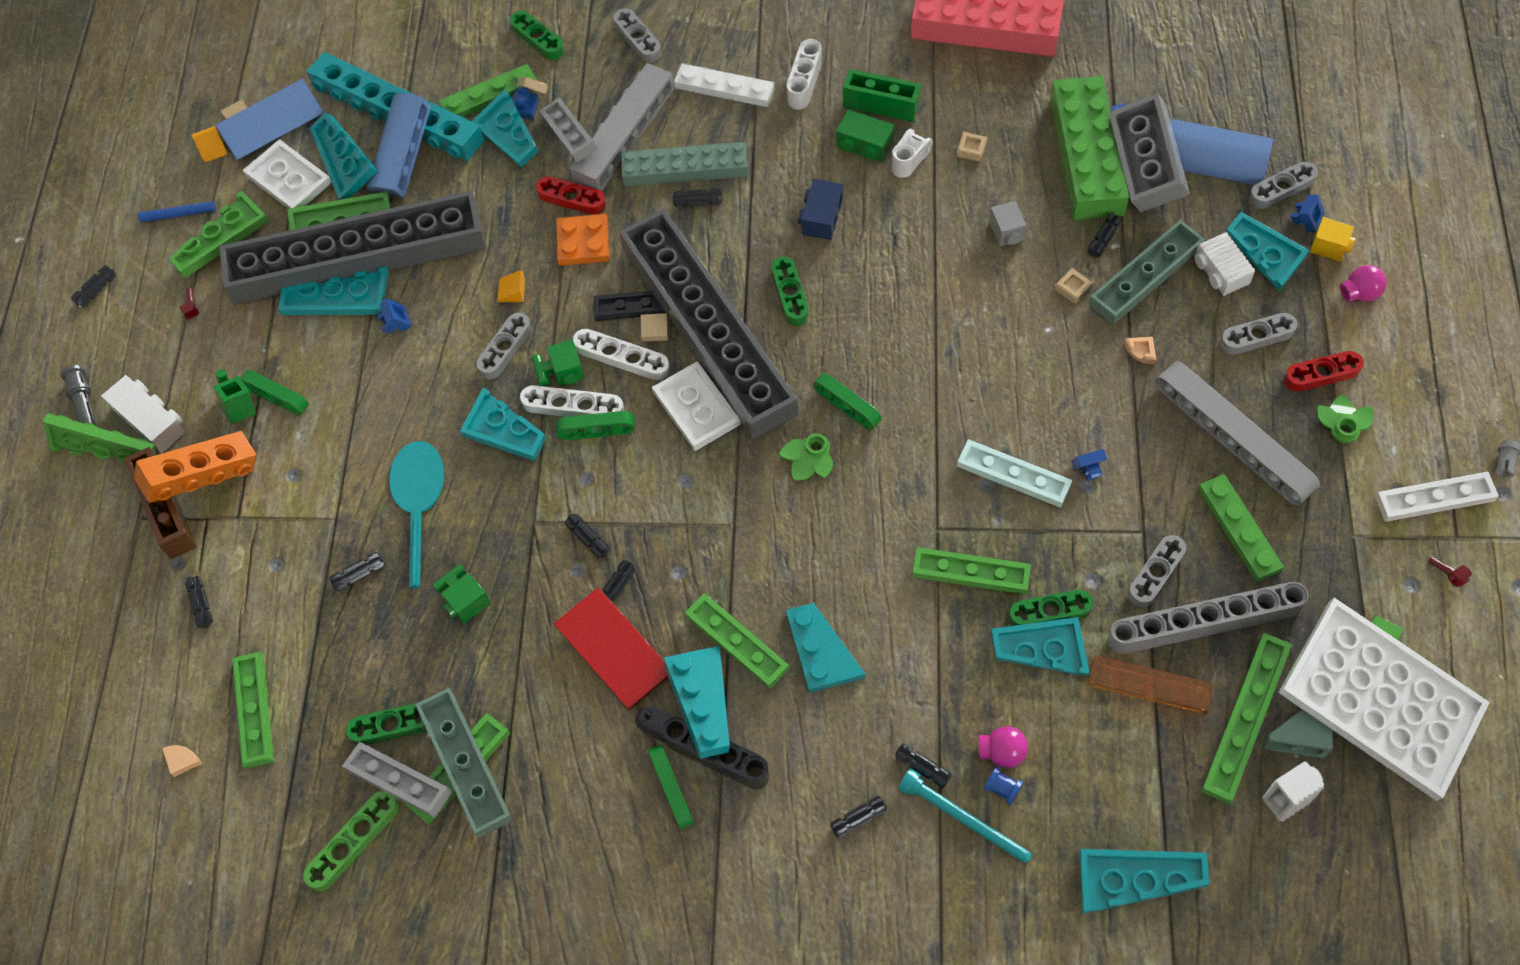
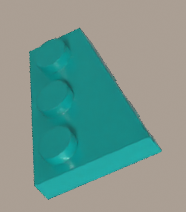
(506, 130)
(1267, 249)
(501, 428)
(1044, 645)
(820, 650)

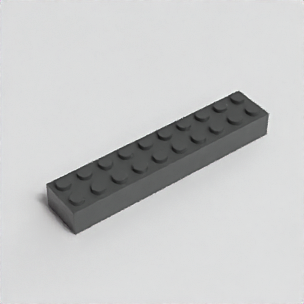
(351, 245)
(709, 324)

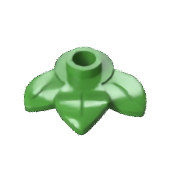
(1344, 416)
(806, 460)

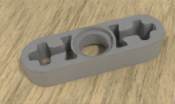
(638, 45)
(1289, 176)
(1265, 324)
(503, 357)
(1157, 583)

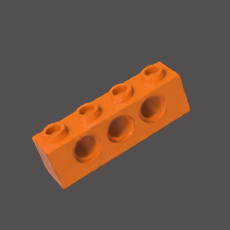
(194, 466)

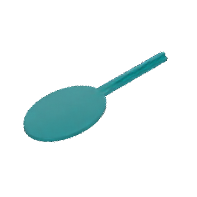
(416, 486)

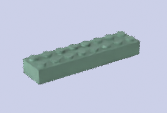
(684, 164)
(1146, 272)
(464, 763)

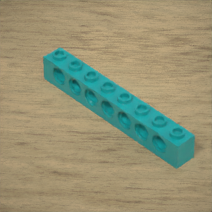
(374, 96)

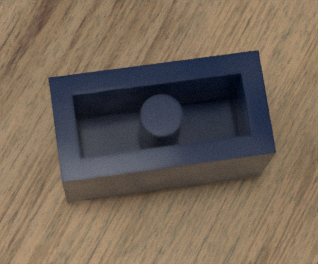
(821, 209)

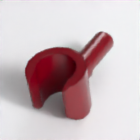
(189, 309)
(1456, 577)

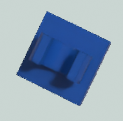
(526, 103)
(1309, 213)
(394, 316)
(1090, 463)

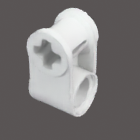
(909, 153)

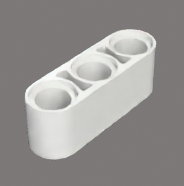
(804, 74)

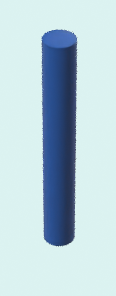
(176, 211)

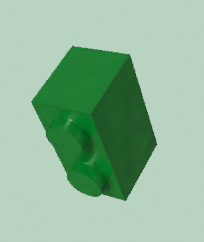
(864, 135)

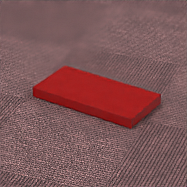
(612, 648)

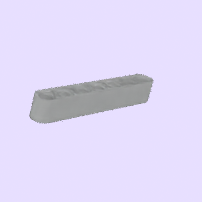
(1237, 433)
(1216, 608)

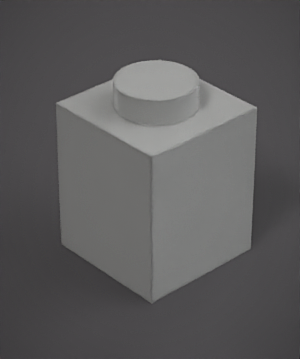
(1007, 224)

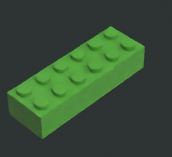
(1088, 148)

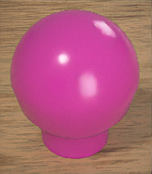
(1364, 284)
(1004, 746)

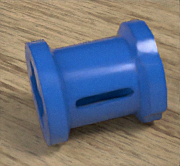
(1003, 785)

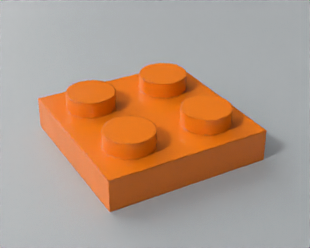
(583, 239)

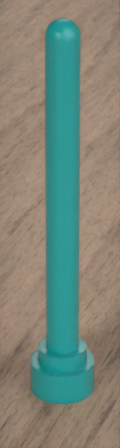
(914, 785)

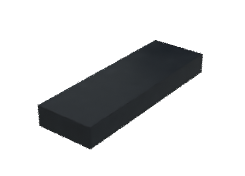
(625, 305)

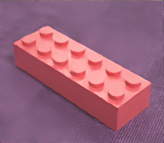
(990, 24)

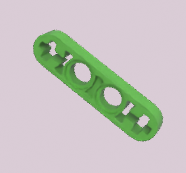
(355, 843)

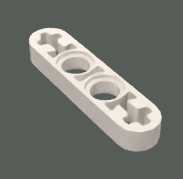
(623, 350)
(573, 398)

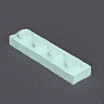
(1014, 473)

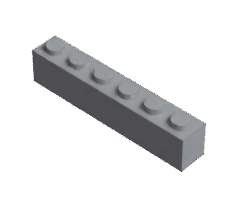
(624, 126)

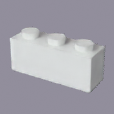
(144, 413)

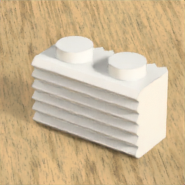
(1224, 264)
(1293, 791)

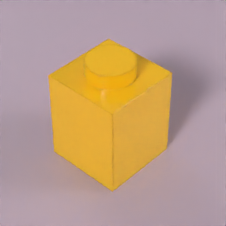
(1333, 239)

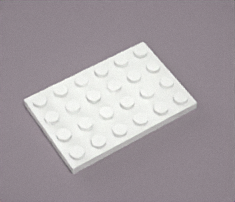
(1385, 699)

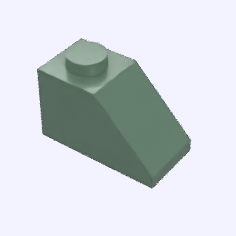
(1301, 736)

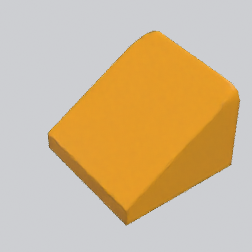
(209, 144)
(512, 287)

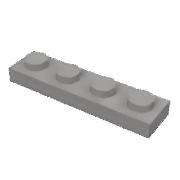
(568, 130)
(397, 779)

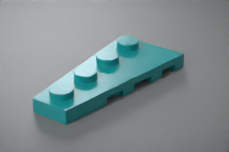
(342, 157)
(337, 296)
(700, 695)
(1131, 876)

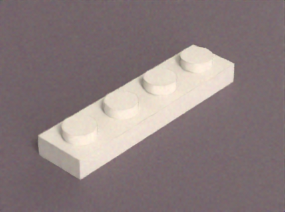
(724, 85)
(1436, 496)

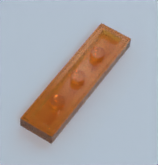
(1150, 684)

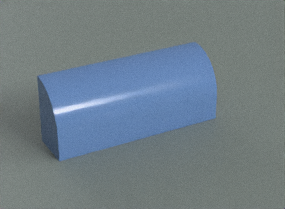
(269, 119)
(399, 145)
(1222, 152)

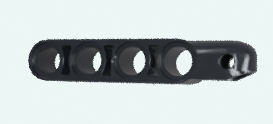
(661, 724)

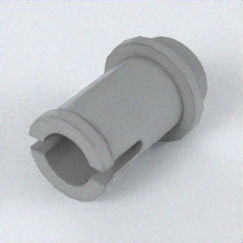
(1509, 452)

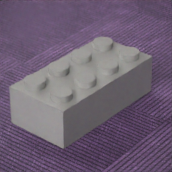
(1149, 153)

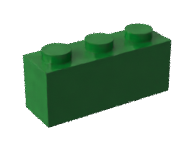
(881, 95)

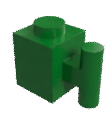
(563, 363)
(233, 397)
(464, 596)

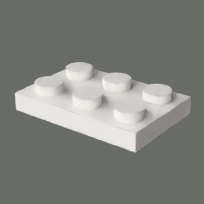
(287, 176)
(696, 406)

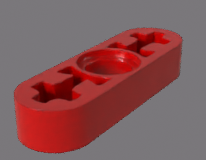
(563, 187)
(1332, 362)

